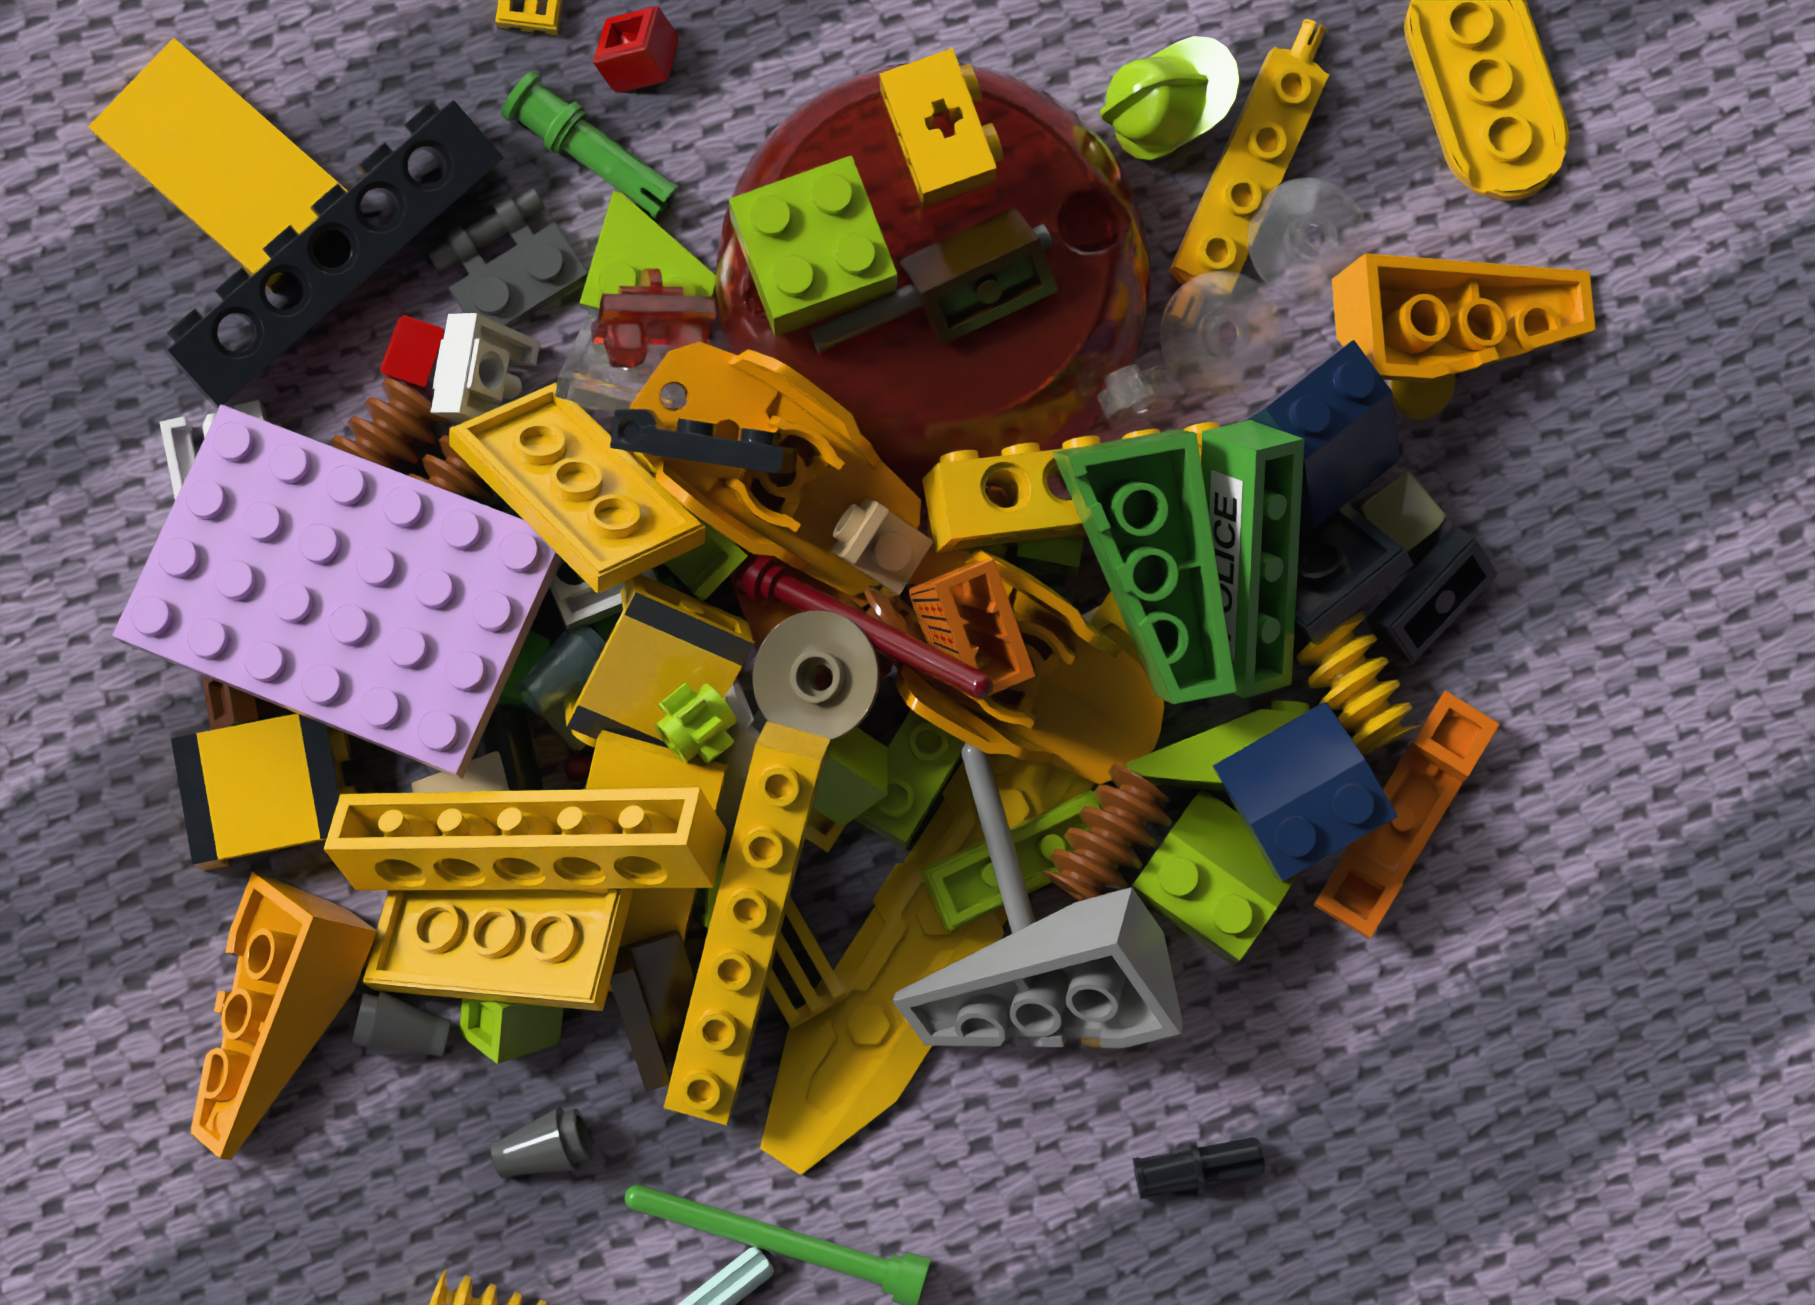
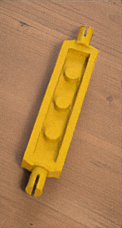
(1253, 157)

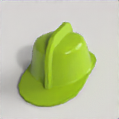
(1171, 96)

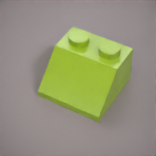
(1212, 879)

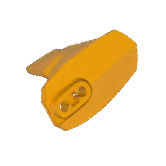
(764, 510)
(1079, 710)

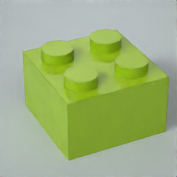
(813, 245)

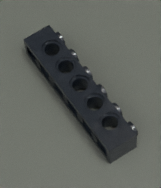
(463, 159)

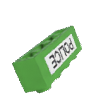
(1255, 526)

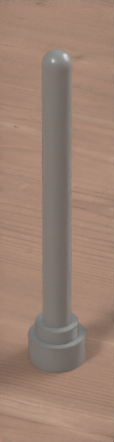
(999, 843)

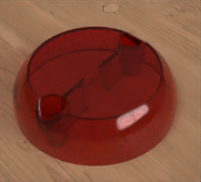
(1007, 381)

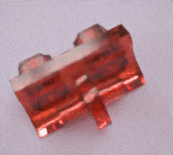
(650, 317)

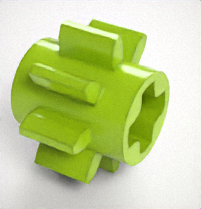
(696, 723)

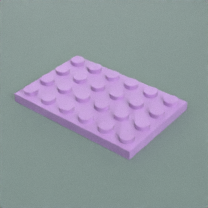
(340, 590)

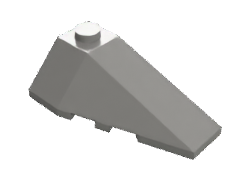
(1071, 975)

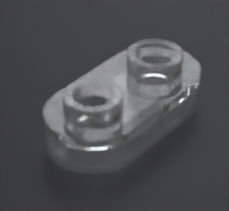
(1139, 395)

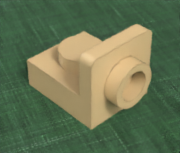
(880, 544)

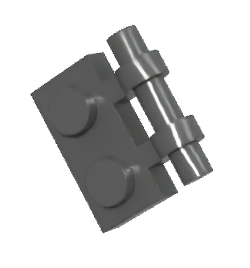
(520, 279)

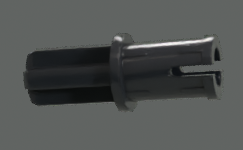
(1198, 1167)

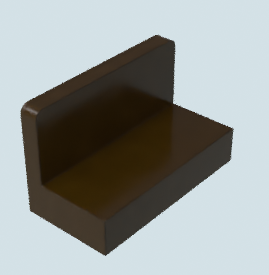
(980, 275)
(653, 996)

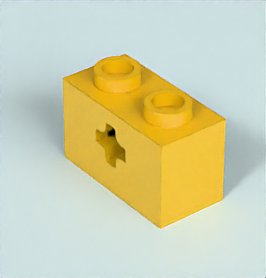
(937, 164)

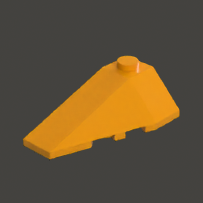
(1450, 316)
(288, 986)

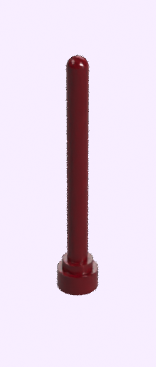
(771, 580)

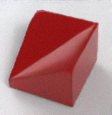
(636, 49)
(412, 354)

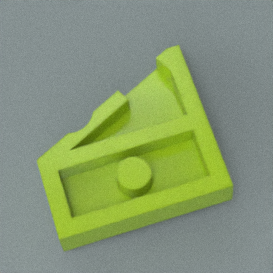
(636, 242)

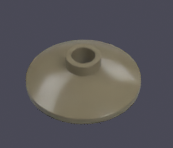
(788, 668)

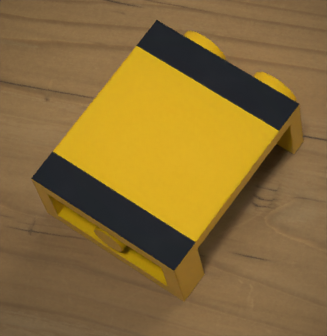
(651, 653)
(259, 786)

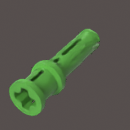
(566, 129)

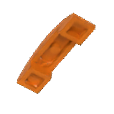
(1420, 793)

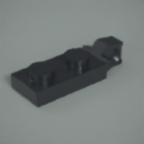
(696, 441)

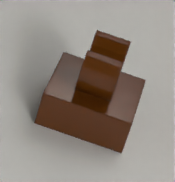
(232, 706)

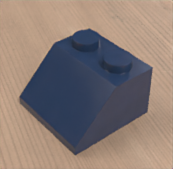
(1346, 429)
(1304, 791)

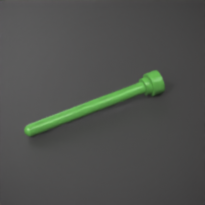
(899, 1276)

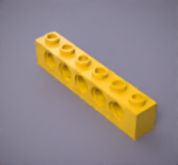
(967, 519)
(527, 839)
(746, 922)

